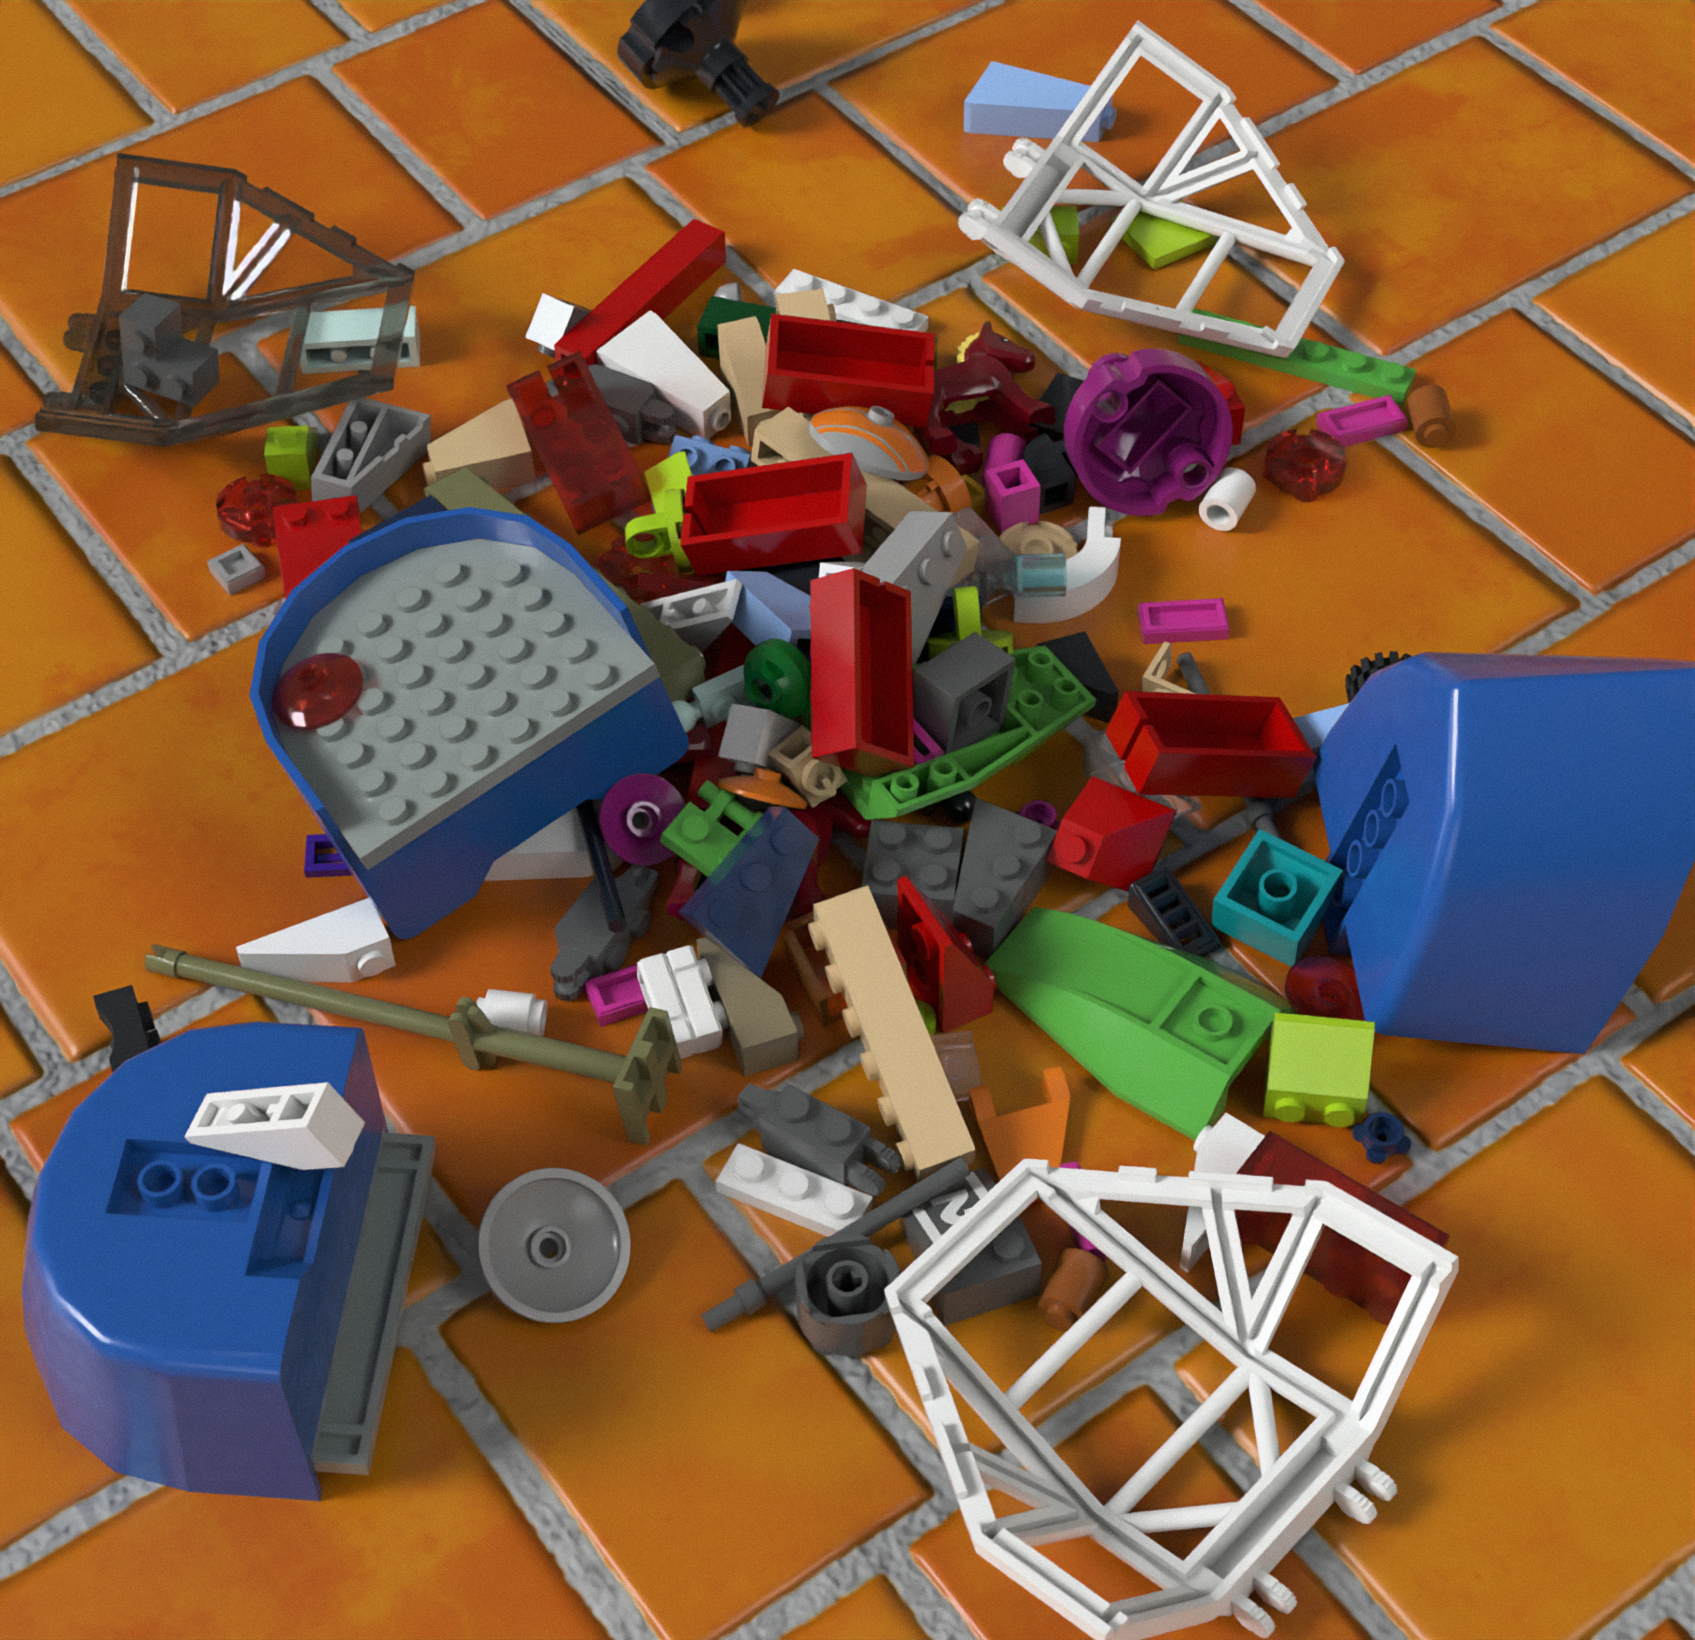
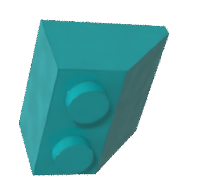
(1275, 898)

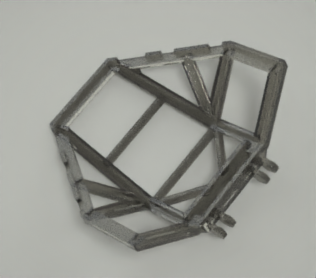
(100, 378)

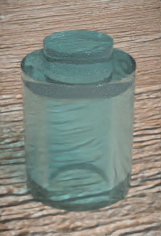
(1036, 575)

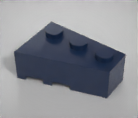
(753, 889)

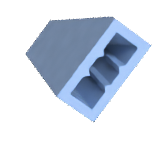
(1027, 104)
(772, 610)

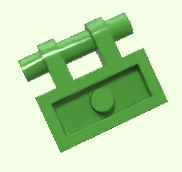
(700, 836)

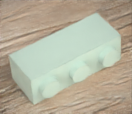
(349, 338)

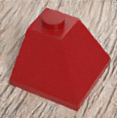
(1111, 835)

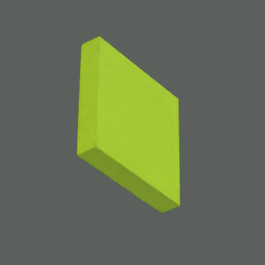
(1164, 241)

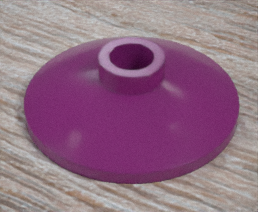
(655, 801)

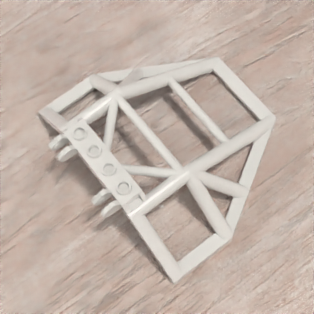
(1051, 171)
(1293, 1487)

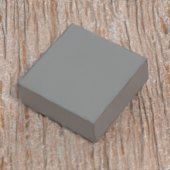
(236, 569)

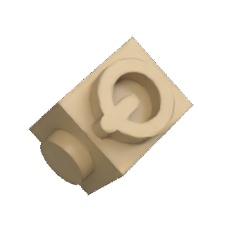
(806, 776)

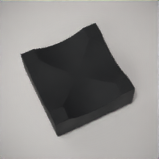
(127, 1023)

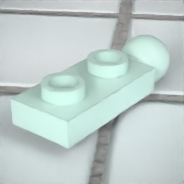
(715, 698)

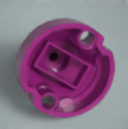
(1141, 427)

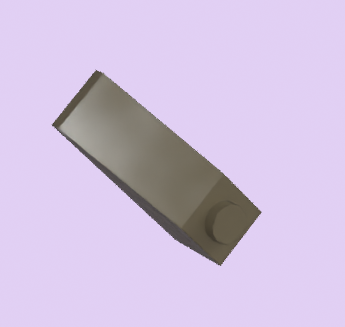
(756, 1014)

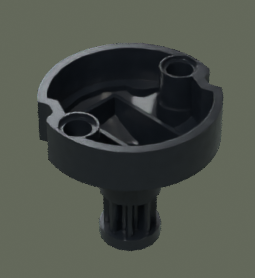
(692, 41)

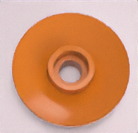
(763, 786)

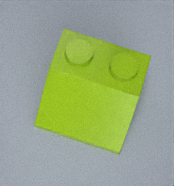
(1318, 1069)

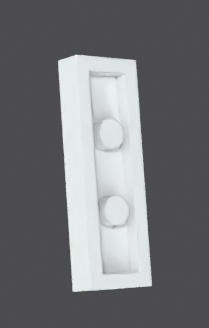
(791, 1192)

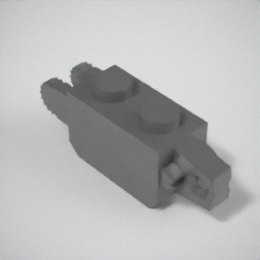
(632, 406)
(587, 944)
(817, 1137)

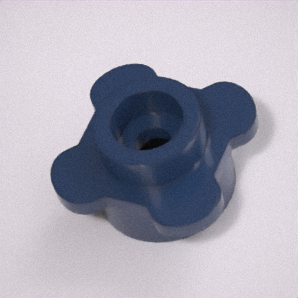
(1384, 1126)

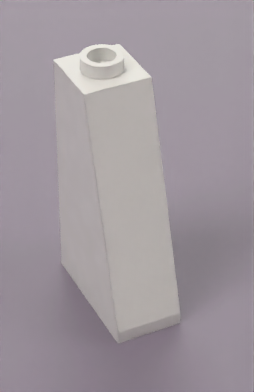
(679, 377)

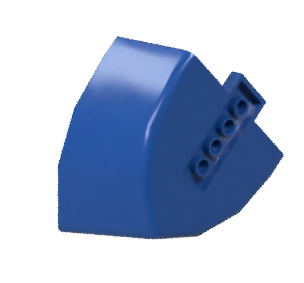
(1507, 840)

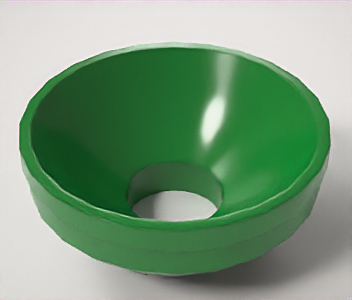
(785, 672)

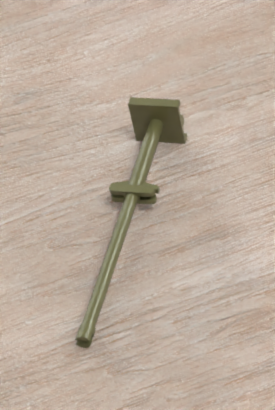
(636, 1077)

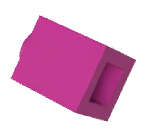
(1011, 495)

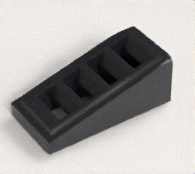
(1163, 890)

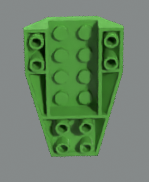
(1040, 704)
(1137, 1012)

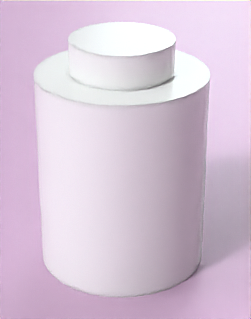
(1227, 499)

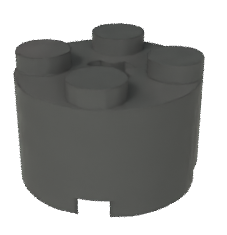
(843, 1295)

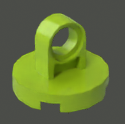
(665, 528)
(967, 622)

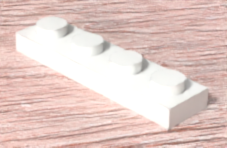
(854, 305)

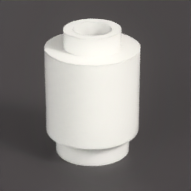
(515, 1010)

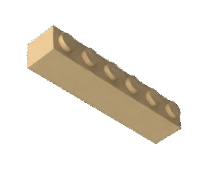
(887, 502)
(892, 1033)

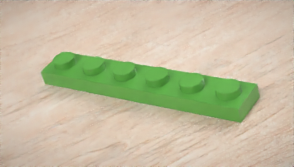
(1320, 364)

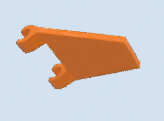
(1027, 1132)

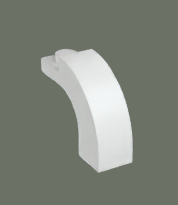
(1089, 577)

